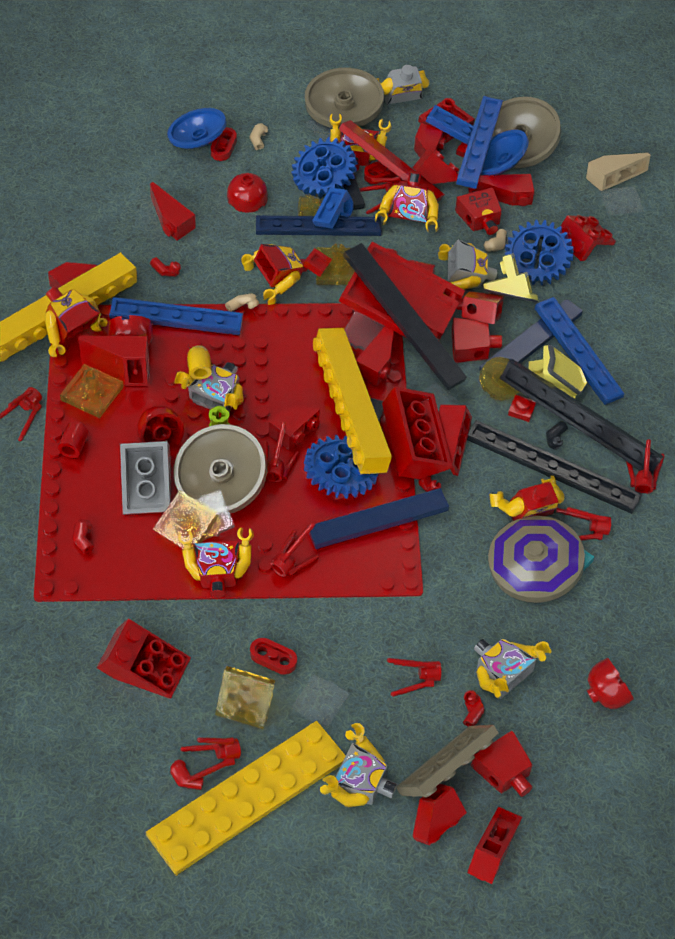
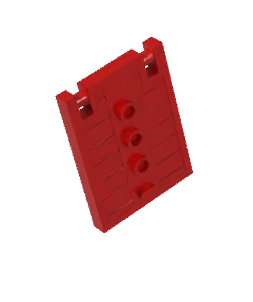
(417, 285)

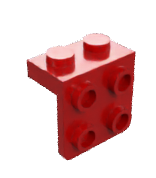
(585, 234)

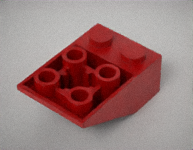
(118, 357)
(143, 660)

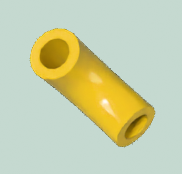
(199, 362)

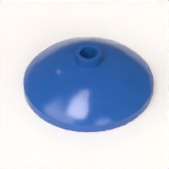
(197, 128)
(505, 152)

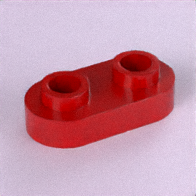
(221, 147)
(377, 170)
(275, 655)

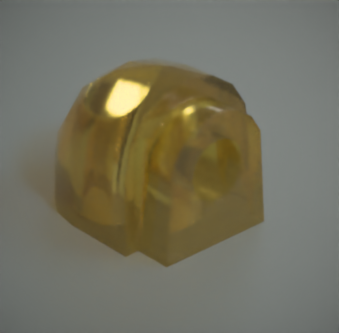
(308, 205)

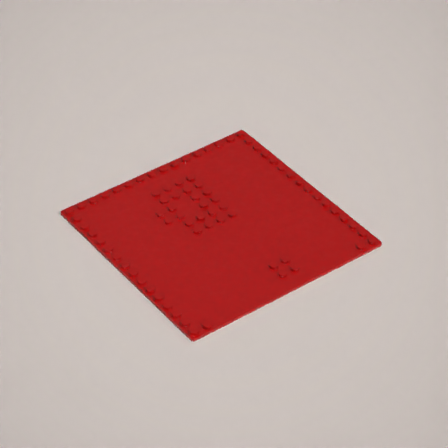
(276, 373)

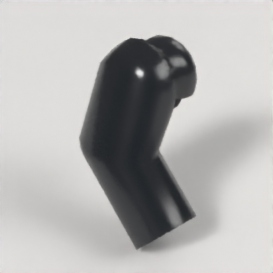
(553, 435)

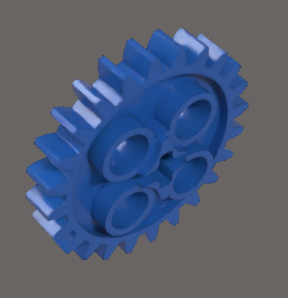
(322, 162)
(558, 255)
(333, 468)

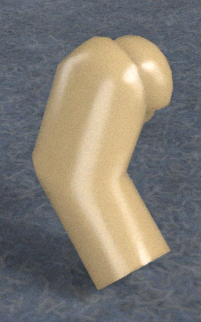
(256, 134)
(497, 243)
(240, 300)

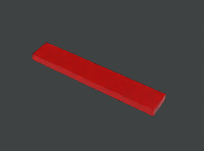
(383, 155)

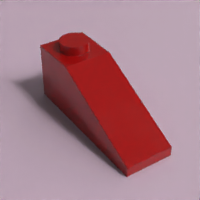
(509, 188)
(173, 216)
(376, 358)
(456, 426)
(494, 845)

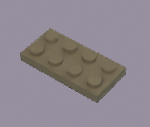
(445, 762)

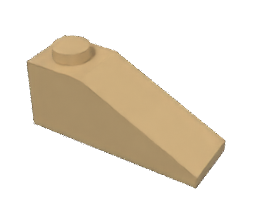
(615, 169)

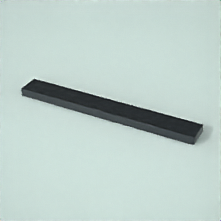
(404, 316)
(579, 415)
(552, 465)

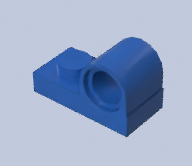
(335, 204)

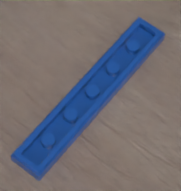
(479, 142)
(179, 315)
(579, 350)

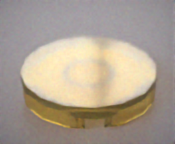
(490, 379)

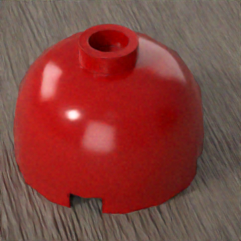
(247, 192)
(133, 326)
(160, 425)
(608, 686)

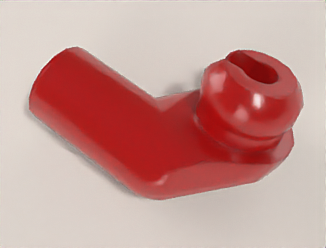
(164, 270)
(428, 484)
(79, 535)
(475, 708)
(180, 774)

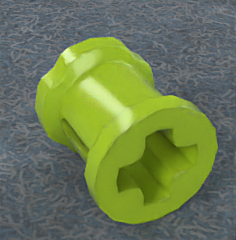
(214, 416)

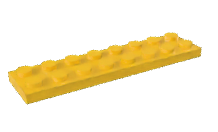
(245, 797)

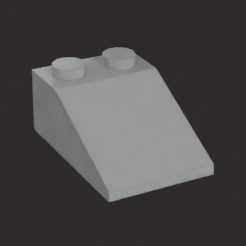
(145, 477)

